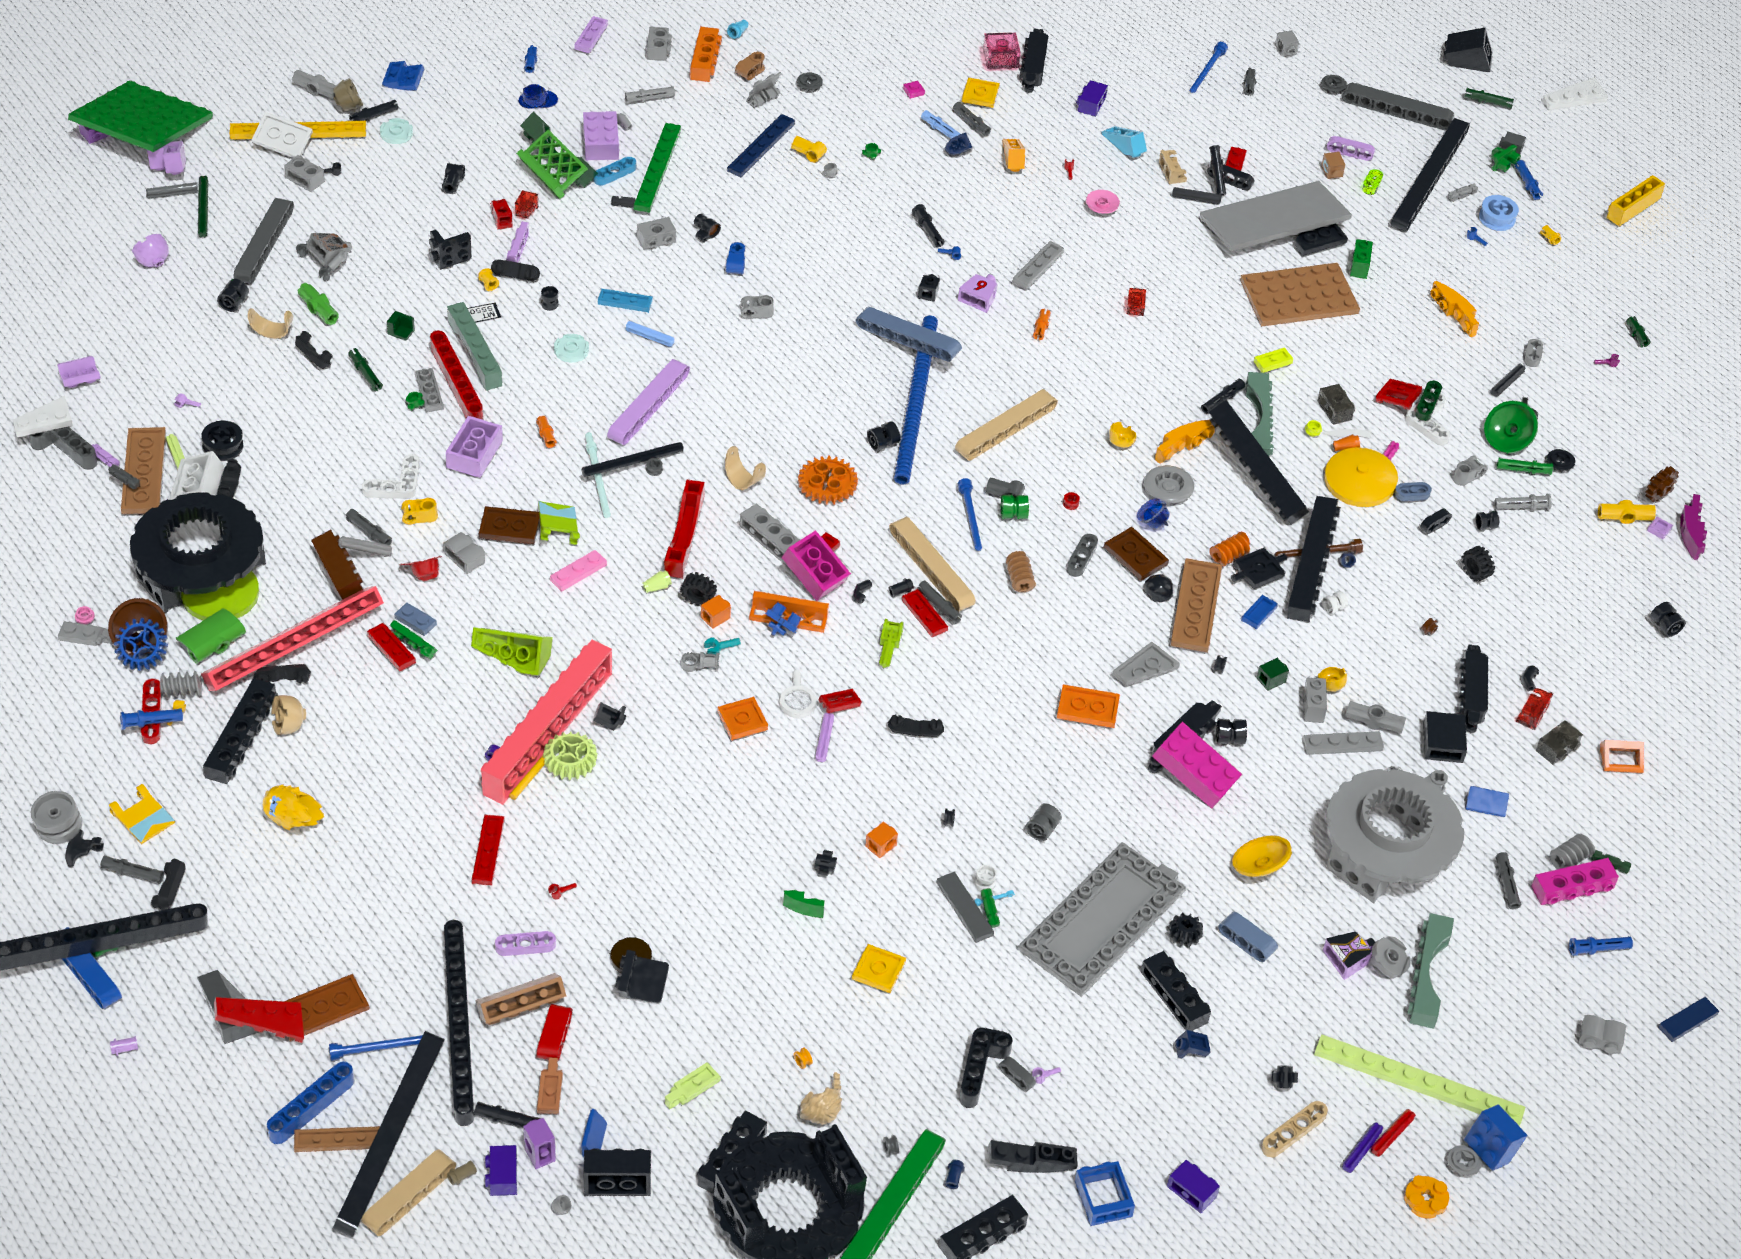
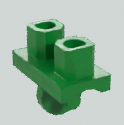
(1504, 158)

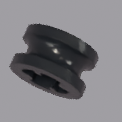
(1220, 663)
(949, 817)

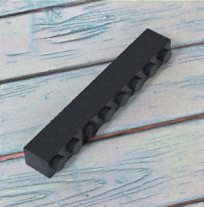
(1259, 463)
(1313, 558)

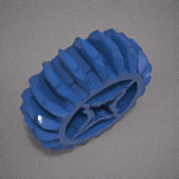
(138, 652)

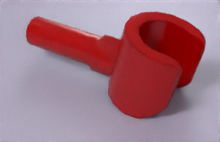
(1069, 166)
(559, 890)

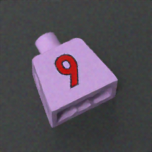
(978, 292)

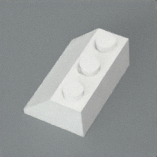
(198, 474)

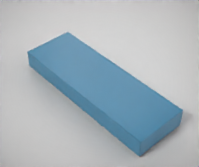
(625, 300)

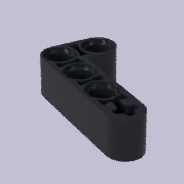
(976, 1067)

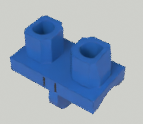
(776, 613)

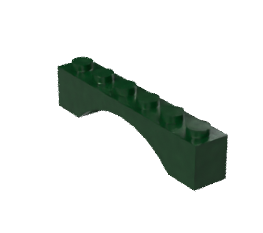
(535, 127)

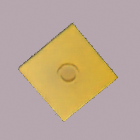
(980, 92)
(879, 968)

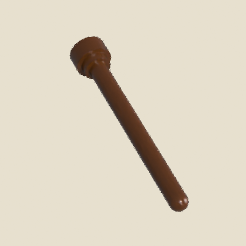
(1353, 546)

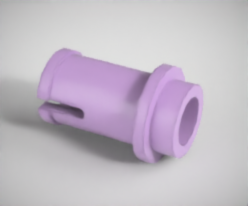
(123, 1045)

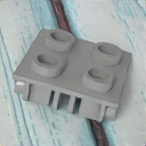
(764, 90)

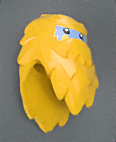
(291, 807)

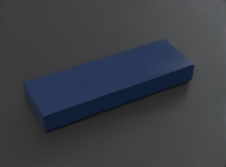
(1688, 1019)

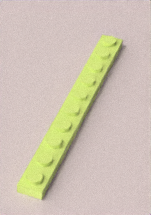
(1413, 1078)

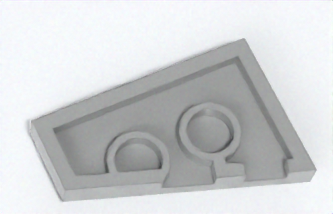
(1144, 665)

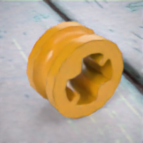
(803, 1058)

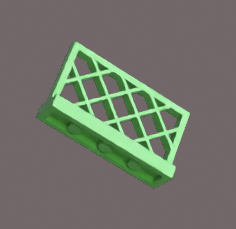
(540, 170)

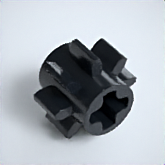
(825, 862)
(1284, 1076)

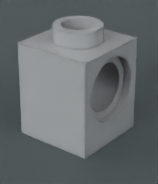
(1287, 43)

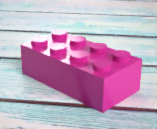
(1197, 765)

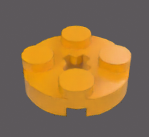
(1432, 1187)

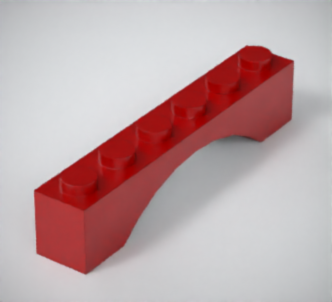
(680, 547)

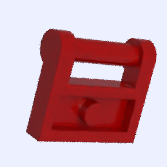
(1399, 389)

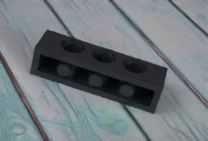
(1177, 1001)
(743, 1125)
(1006, 1210)

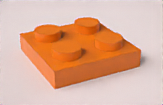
(742, 718)

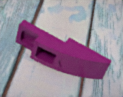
(1693, 528)

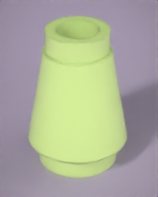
(657, 582)

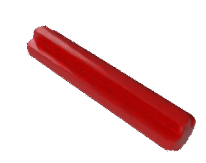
(1393, 1132)

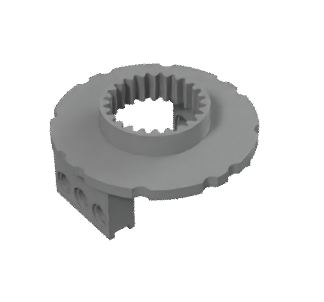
(1370, 859)

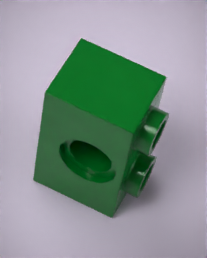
(1361, 259)

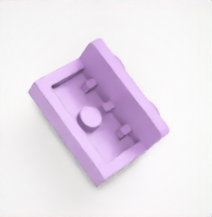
(78, 371)

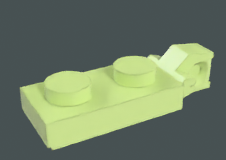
(692, 1085)

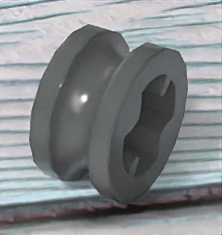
(654, 467)
(891, 1145)

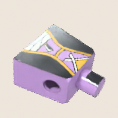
(1348, 952)

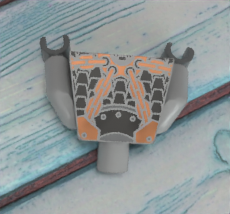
(328, 249)

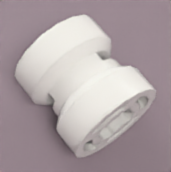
(1336, 601)
(985, 877)

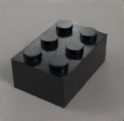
(617, 1172)

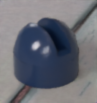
(1351, 559)

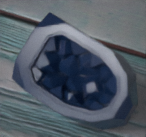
(958, 145)

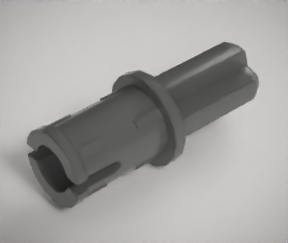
(1250, 81)

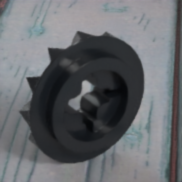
(1561, 455)

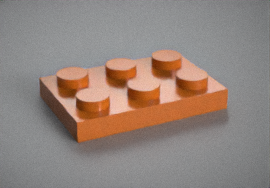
(1088, 706)

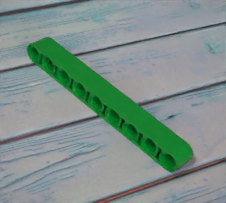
(895, 1197)

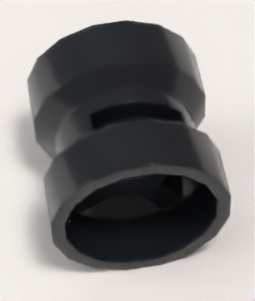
(549, 298)
(1487, 520)

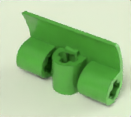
(212, 635)

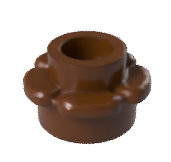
(1430, 626)

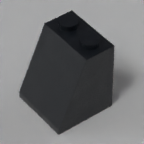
(1469, 50)

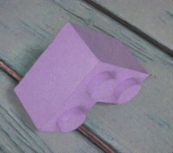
(168, 157)

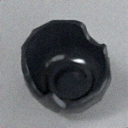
(1159, 588)

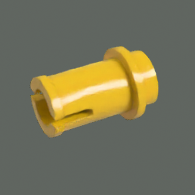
(1551, 235)

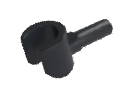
(335, 170)

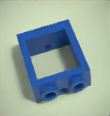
(1111, 1211)

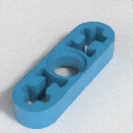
(624, 166)

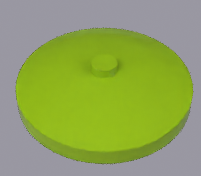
(235, 598)

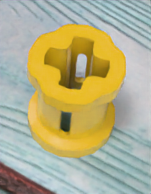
(490, 282)

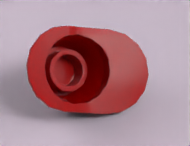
(425, 569)

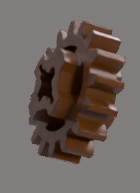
(1662, 484)

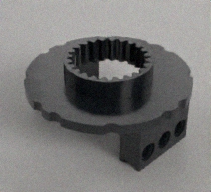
(168, 571)
(821, 1163)

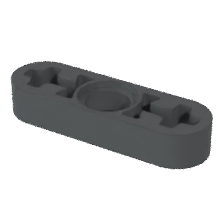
(1082, 561)

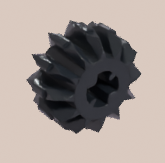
(1185, 929)

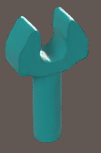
(712, 642)

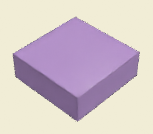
(1660, 528)

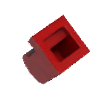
(501, 213)

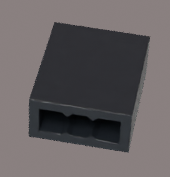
(1444, 737)

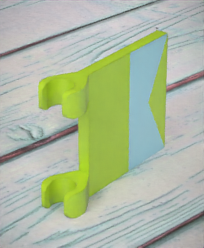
(558, 518)

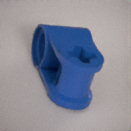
(736, 259)

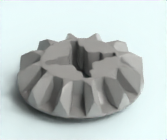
(1468, 1154)

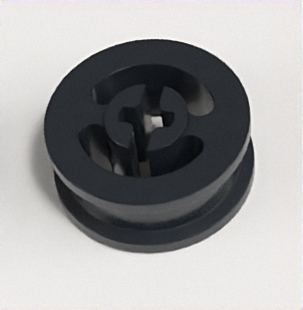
(221, 433)

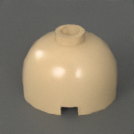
(288, 714)

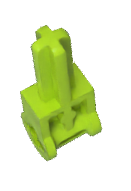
(890, 639)

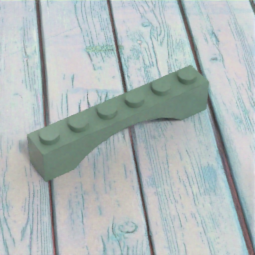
(484, 361)
(1258, 392)
(1426, 1003)

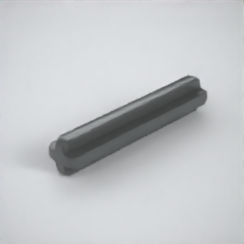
(172, 190)

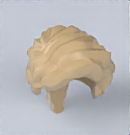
(824, 1106)

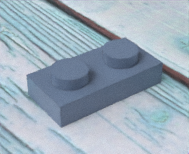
(415, 619)

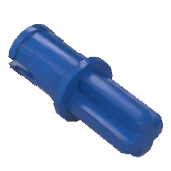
(531, 59)

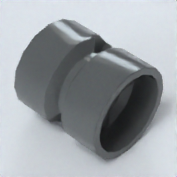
(1043, 822)

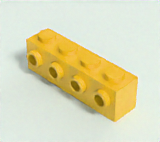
(1635, 200)

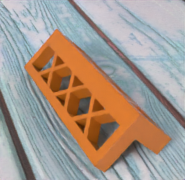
(806, 609)

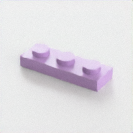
(591, 34)
(519, 242)

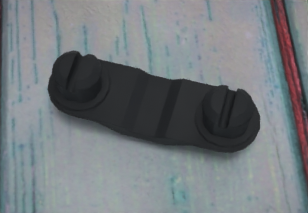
(515, 270)
(321, 360)
(230, 478)
(296, 672)
(914, 727)
(169, 888)

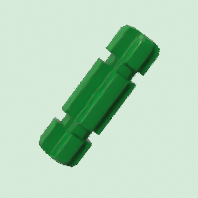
(990, 907)

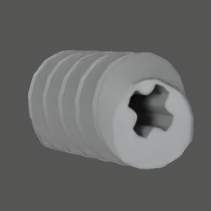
(181, 684)
(1572, 852)

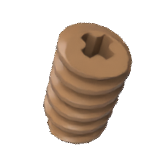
(1020, 571)

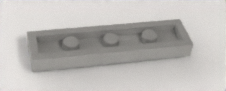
(1038, 265)
(1343, 743)

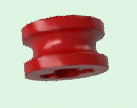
(1069, 499)

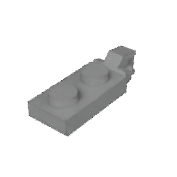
(83, 634)

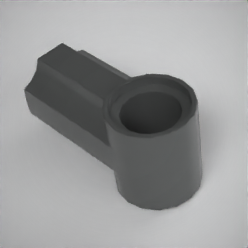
(1001, 487)

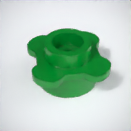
(871, 150)
(414, 400)

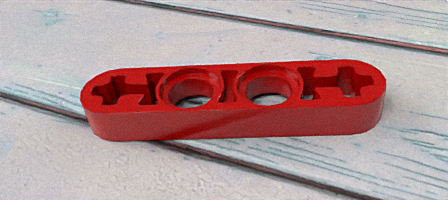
(147, 697)

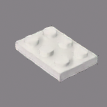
(282, 135)

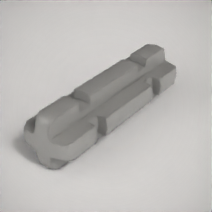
(1462, 192)

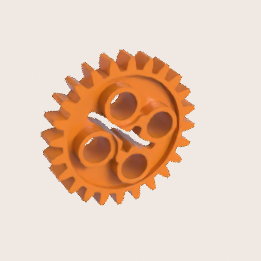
(816, 474)

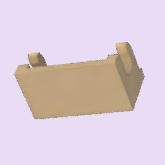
(1171, 167)

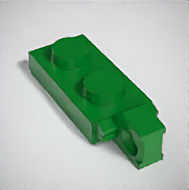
(413, 639)

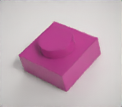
(913, 89)

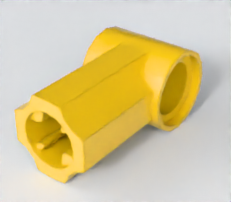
(812, 150)

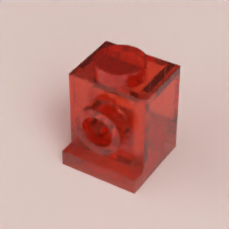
(526, 204)
(1136, 301)

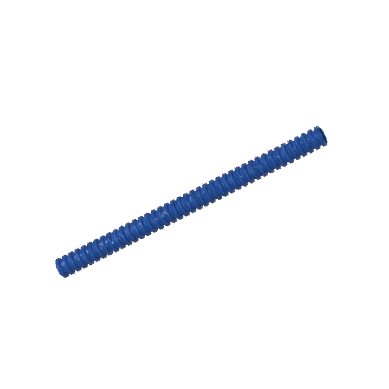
(914, 410)

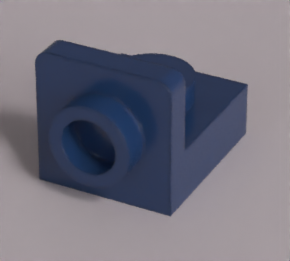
(1192, 1043)

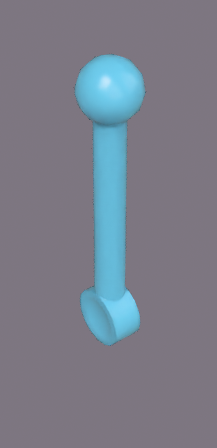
(1008, 894)

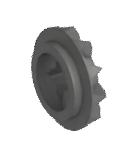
(815, 80)
(1339, 83)

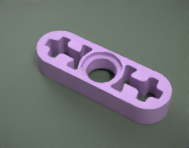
(1356, 144)
(520, 950)

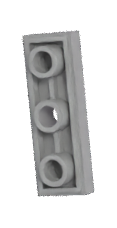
(429, 389)

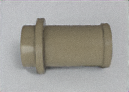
(456, 1175)

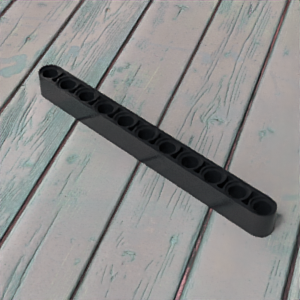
(1430, 174)
(102, 936)
(458, 1029)
(388, 1134)

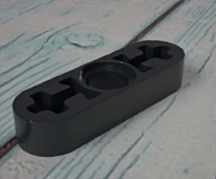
(1243, 177)

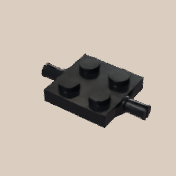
(1259, 568)

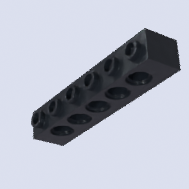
(240, 731)

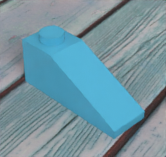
(1126, 140)

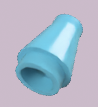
(736, 29)

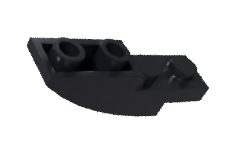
(1033, 1159)

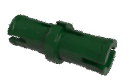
(1638, 331)

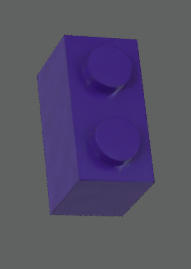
(1092, 98)
(503, 1170)
(1193, 1186)

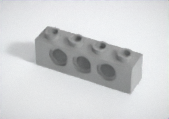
(767, 531)

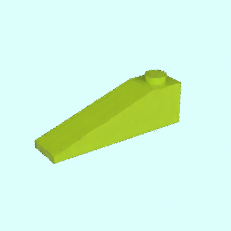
(521, 651)

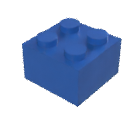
(1495, 1137)

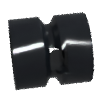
(233, 295)
(884, 435)
(1668, 619)
(1231, 731)

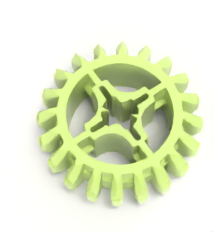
(571, 750)

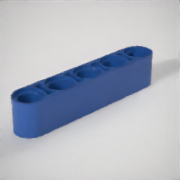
(93, 979)
(314, 1093)

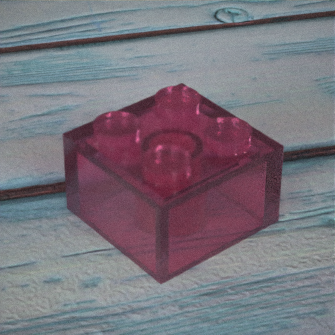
(1001, 50)

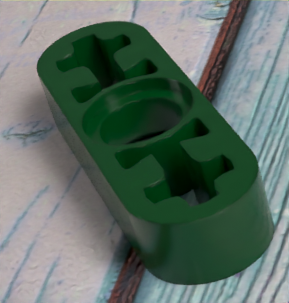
(1427, 394)

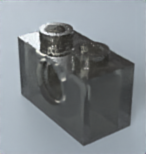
(1336, 404)
(1559, 742)

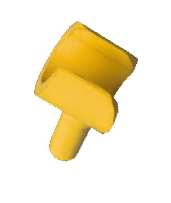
(176, 705)

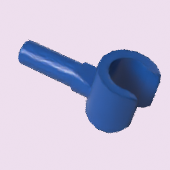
(1472, 235)
(955, 251)

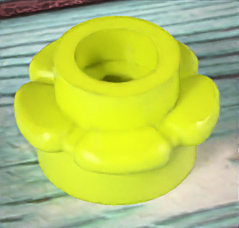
(1313, 428)

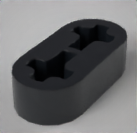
(1436, 521)

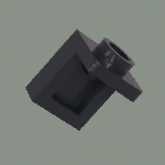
(609, 716)

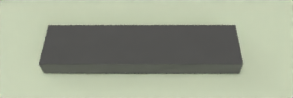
(965, 907)

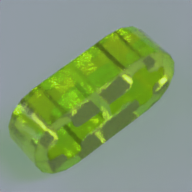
(1375, 183)

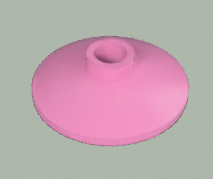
(1102, 201)

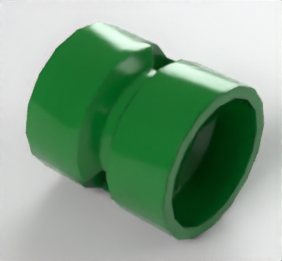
(1014, 507)

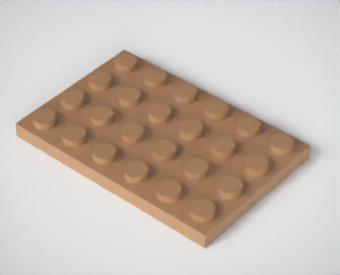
(1299, 294)

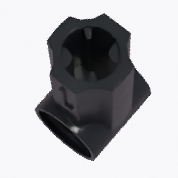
(453, 175)

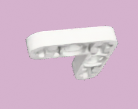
(1438, 433)
(399, 486)

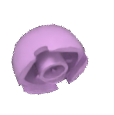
(152, 251)

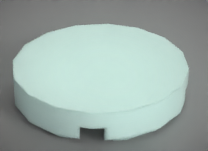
(396, 131)
(571, 348)

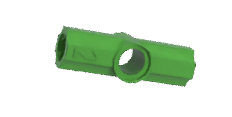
(318, 303)

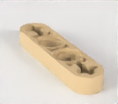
(1292, 1127)

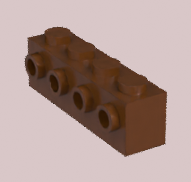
(337, 565)

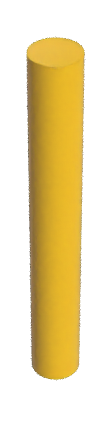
(527, 778)

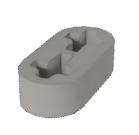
(1530, 352)

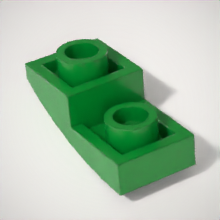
(796, 902)

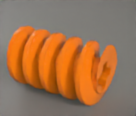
(1230, 549)

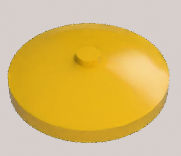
(1361, 477)

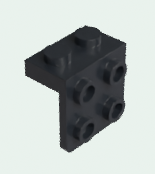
(450, 250)
(642, 978)

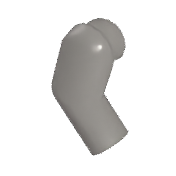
(622, 119)

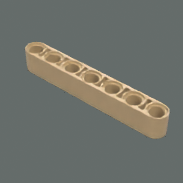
(1006, 424)
(932, 563)

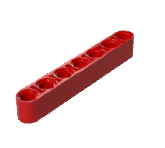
(455, 375)

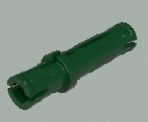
(1489, 98)
(362, 365)

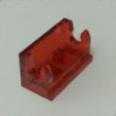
(1534, 709)

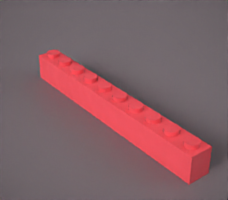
(292, 638)

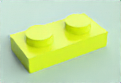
(1273, 360)

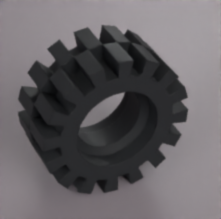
(1478, 563)
(698, 588)

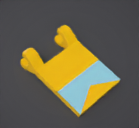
(144, 818)

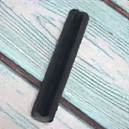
(1196, 195)
(1508, 379)

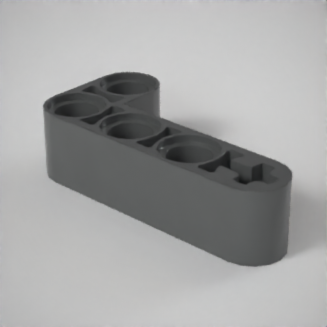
(69, 443)

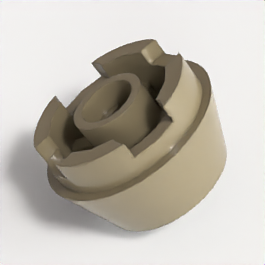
(347, 95)

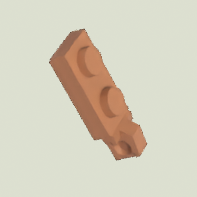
(550, 1089)

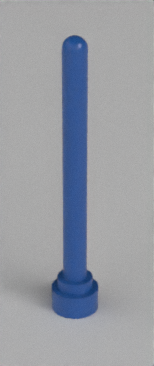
(1219, 50)
(965, 487)
(337, 1051)

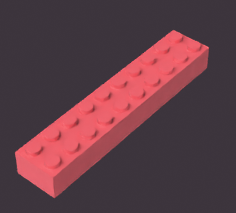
(549, 717)

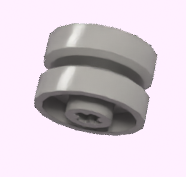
(56, 817)

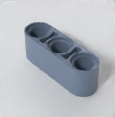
(1248, 936)

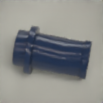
(955, 1168)

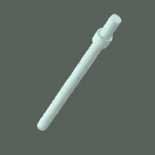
(591, 448)

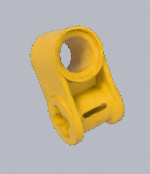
(421, 510)

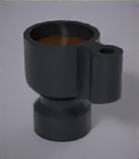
(708, 227)

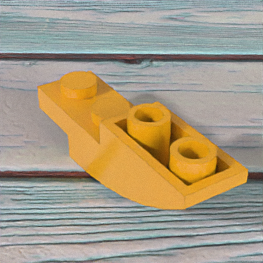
(1455, 304)
(1186, 436)

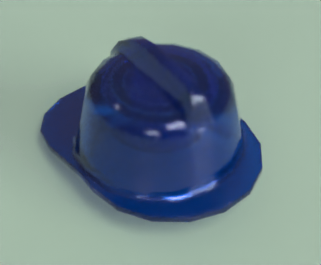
(537, 97)
(1154, 513)

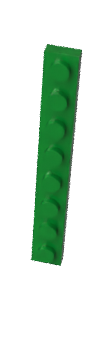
(657, 167)

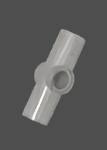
(314, 84)
(1375, 717)

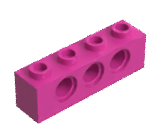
(1574, 881)

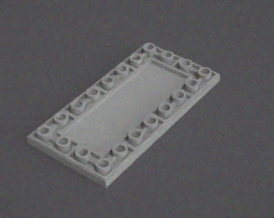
(1275, 215)
(1101, 919)

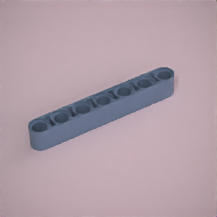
(908, 334)

